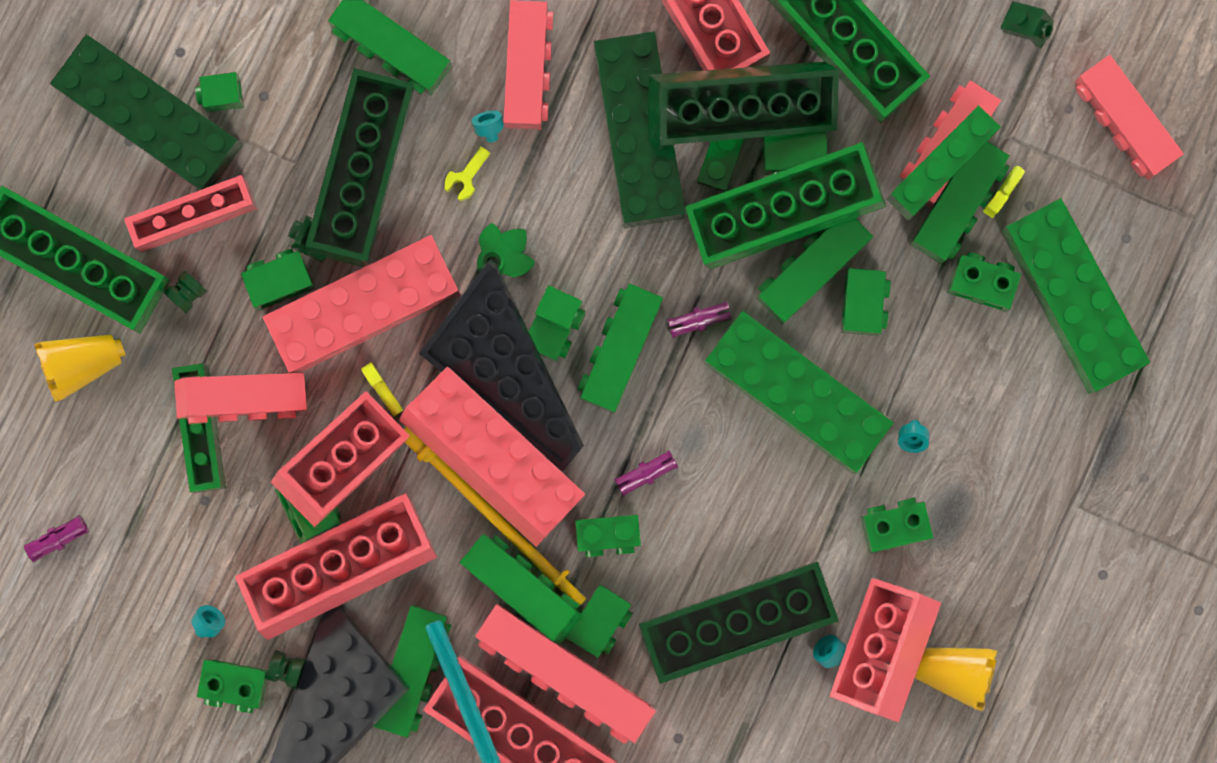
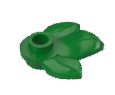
(506, 249)

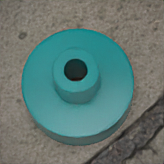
(488, 125)
(913, 437)
(208, 621)
(829, 651)

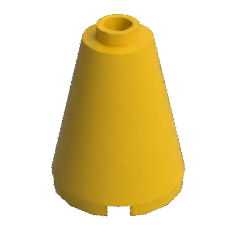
(77, 362)
(959, 673)

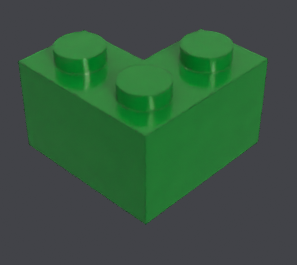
(554, 321)

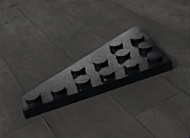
(497, 358)
(338, 695)

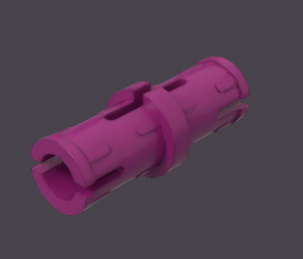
(699, 319)
(646, 473)
(56, 538)

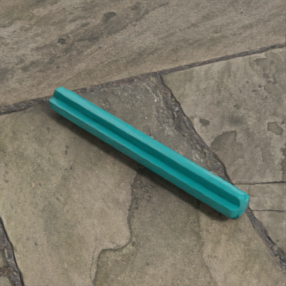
(462, 693)

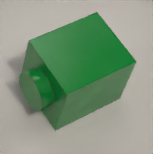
(220, 92)

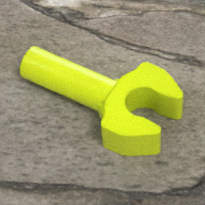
(467, 174)
(1003, 192)
(381, 388)

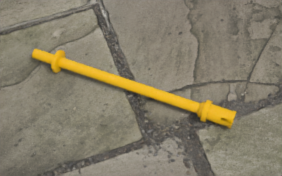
(425, 454)

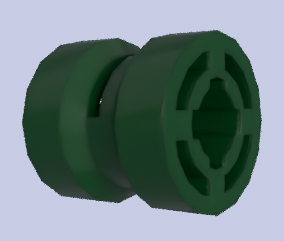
(185, 292)
(278, 668)

